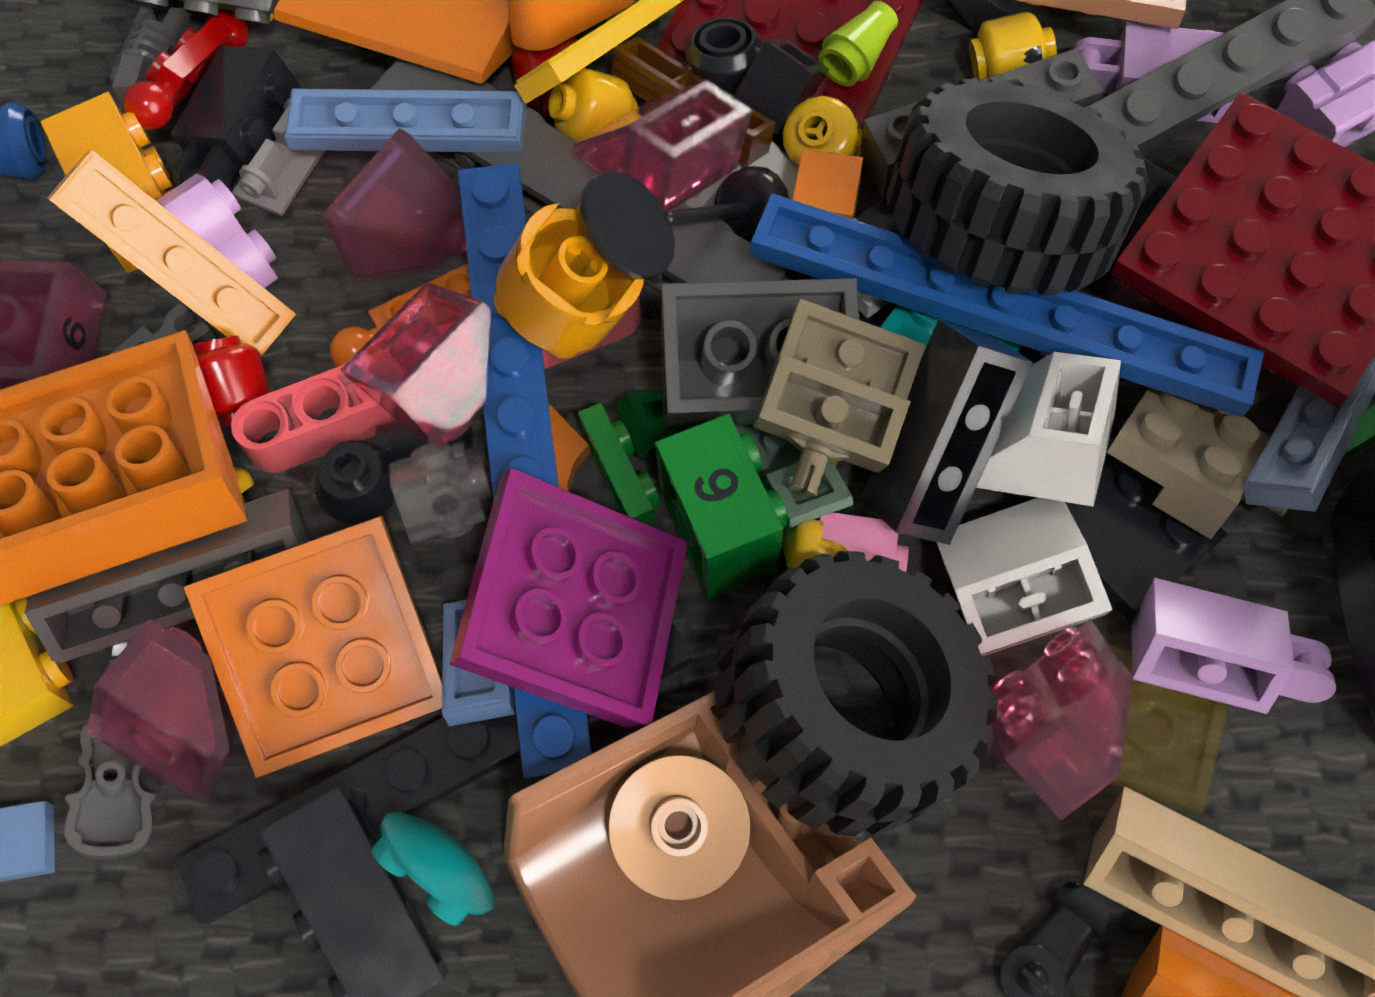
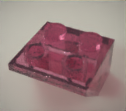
(673, 142)
(1066, 718)

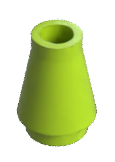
(857, 44)

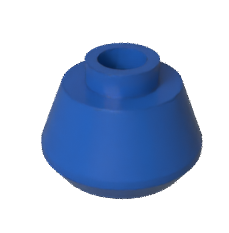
(21, 143)

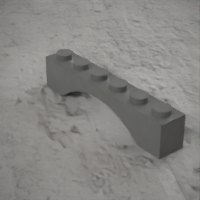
(1238, 61)

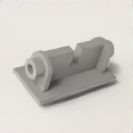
(275, 172)

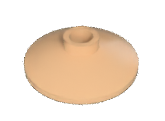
(684, 864)

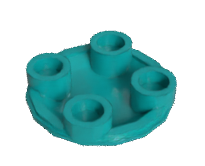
(436, 864)

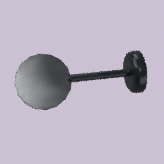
(637, 233)

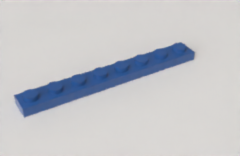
(888, 268)

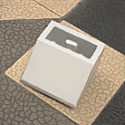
(1057, 430)
(1023, 574)

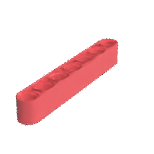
(297, 407)

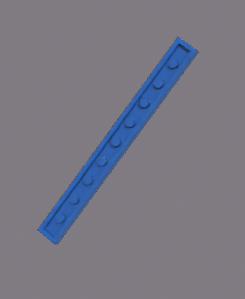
(516, 427)

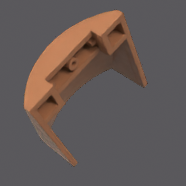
(763, 933)

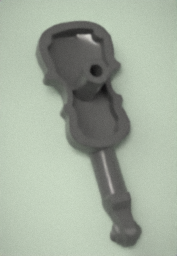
(111, 810)

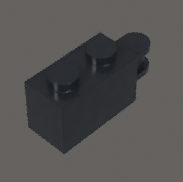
(231, 113)

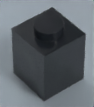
(780, 80)

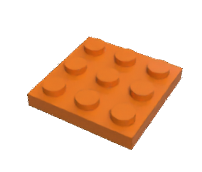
(317, 646)

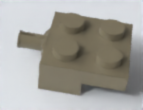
(838, 392)
(1194, 454)

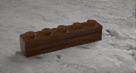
(656, 74)

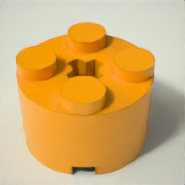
(559, 286)

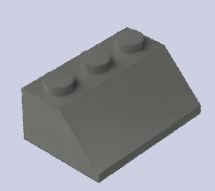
(726, 341)

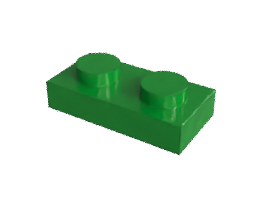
(610, 449)

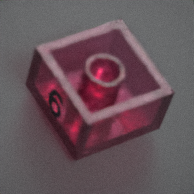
(45, 319)

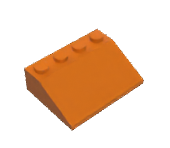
(444, 35)
(109, 466)

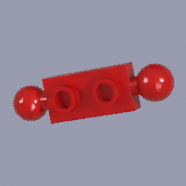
(177, 75)

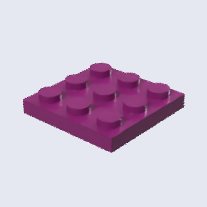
(571, 602)

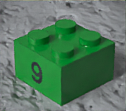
(721, 505)

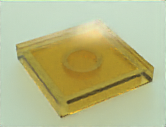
(1169, 744)

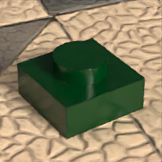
(643, 419)

